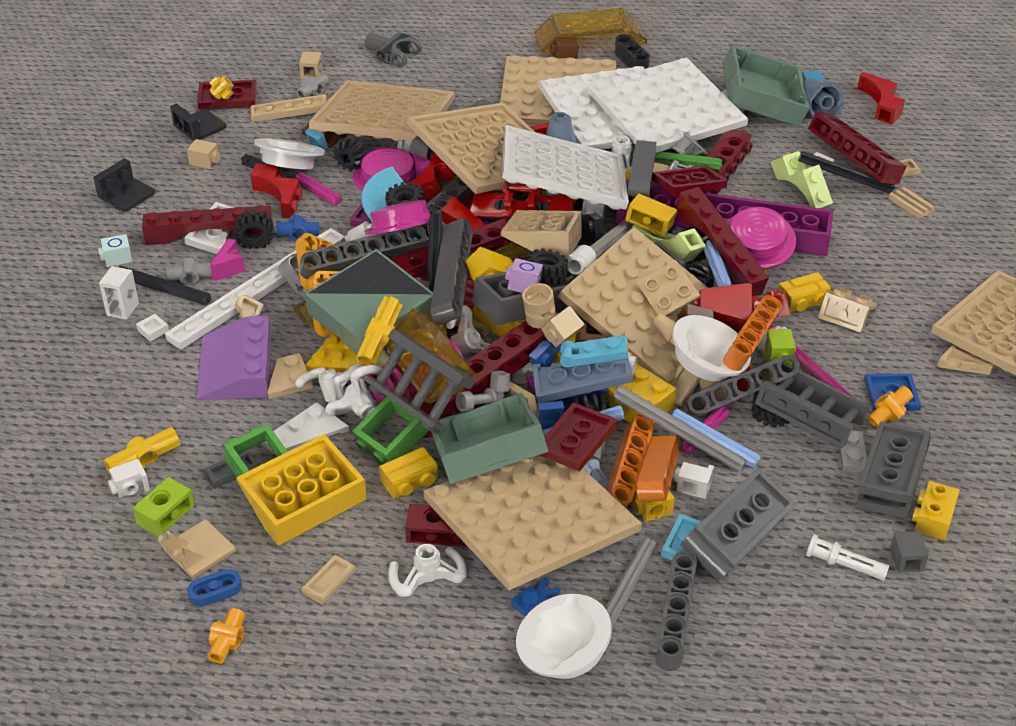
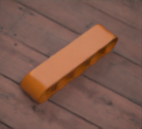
(752, 333)
(630, 459)
(658, 469)

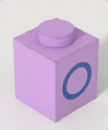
(523, 274)

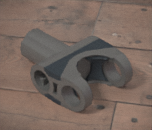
(388, 49)

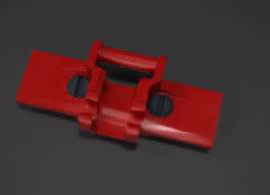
(504, 206)

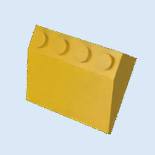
(302, 488)

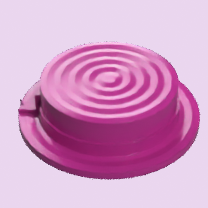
(382, 159)
(398, 217)
(764, 235)

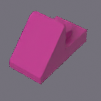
(227, 261)

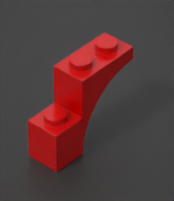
(883, 92)
(432, 177)
(269, 180)

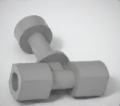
(499, 384)

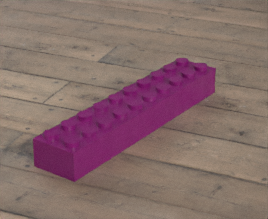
(810, 224)

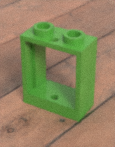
(253, 438)
(401, 444)

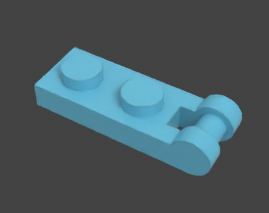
(593, 351)

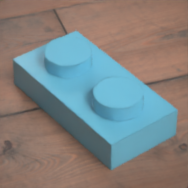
(682, 528)

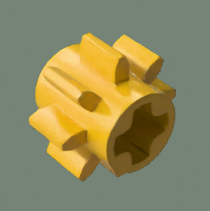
(221, 87)

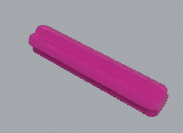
(318, 188)
(712, 421)

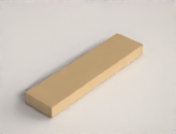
(288, 108)

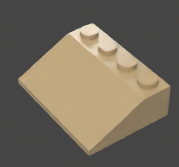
(545, 230)

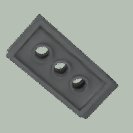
(895, 494)
(738, 524)

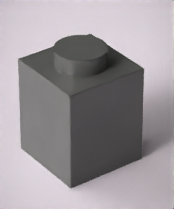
(909, 551)

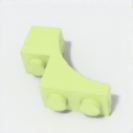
(808, 180)
(684, 244)

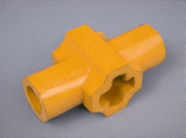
(890, 406)
(226, 635)

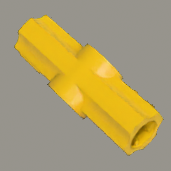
(378, 330)
(144, 449)

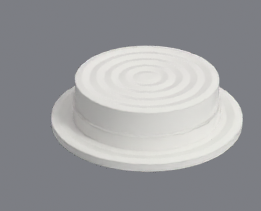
(288, 153)
(702, 345)
(564, 636)

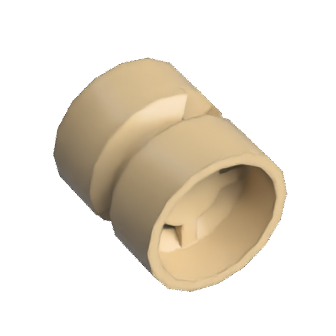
(538, 304)

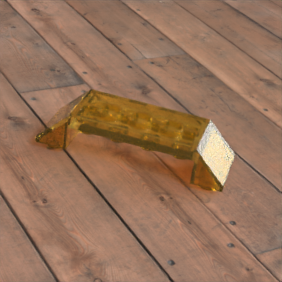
(588, 24)

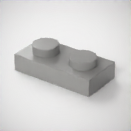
(854, 454)

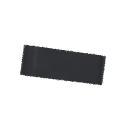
(631, 52)

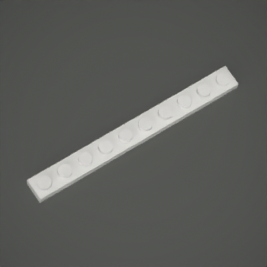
(224, 308)

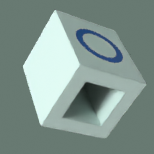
(115, 250)

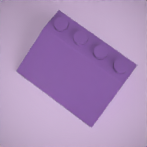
(236, 360)

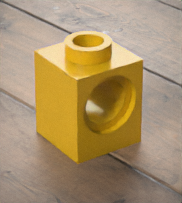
(654, 509)

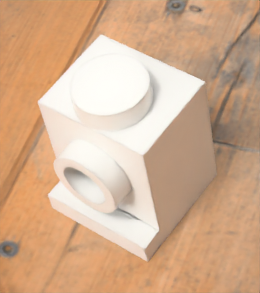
(128, 479)
(694, 479)

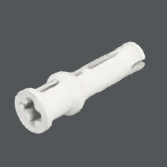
(835, 554)

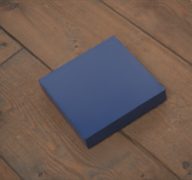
(882, 383)

